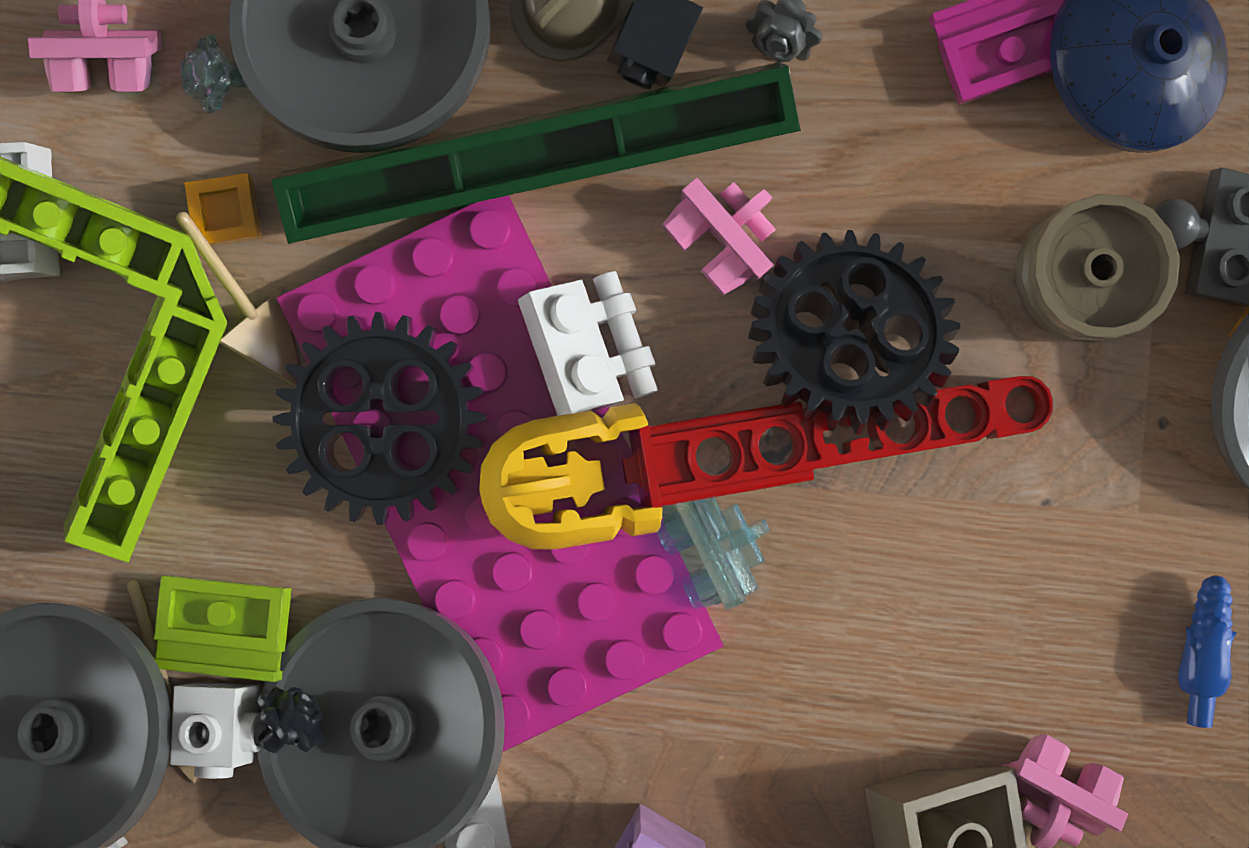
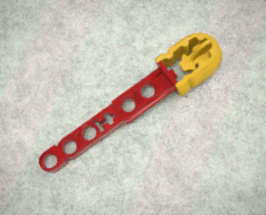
(667, 467)

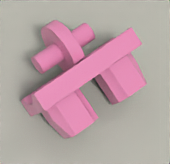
(68, 51)
(703, 213)
(1086, 805)

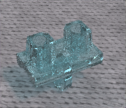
(724, 546)

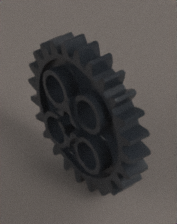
(901, 306)
(380, 360)

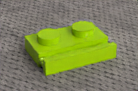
(221, 627)

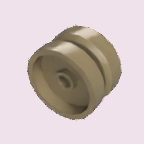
(1135, 265)

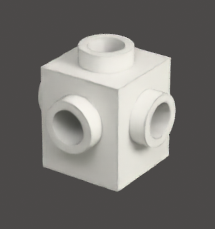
(215, 727)

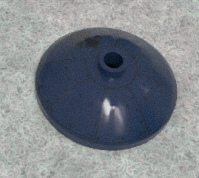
(1122, 80)

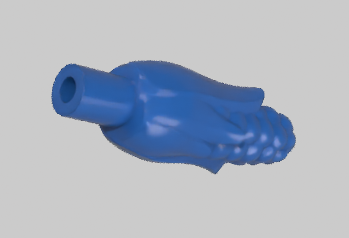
(1207, 651)

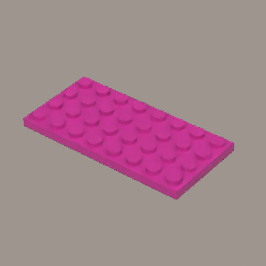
(552, 622)

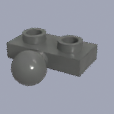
(1220, 236)

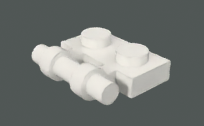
(573, 350)

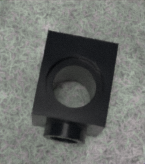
(653, 40)

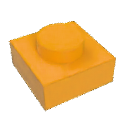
(224, 208)

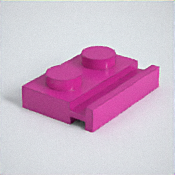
(994, 43)

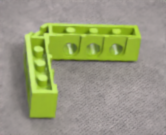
(166, 362)

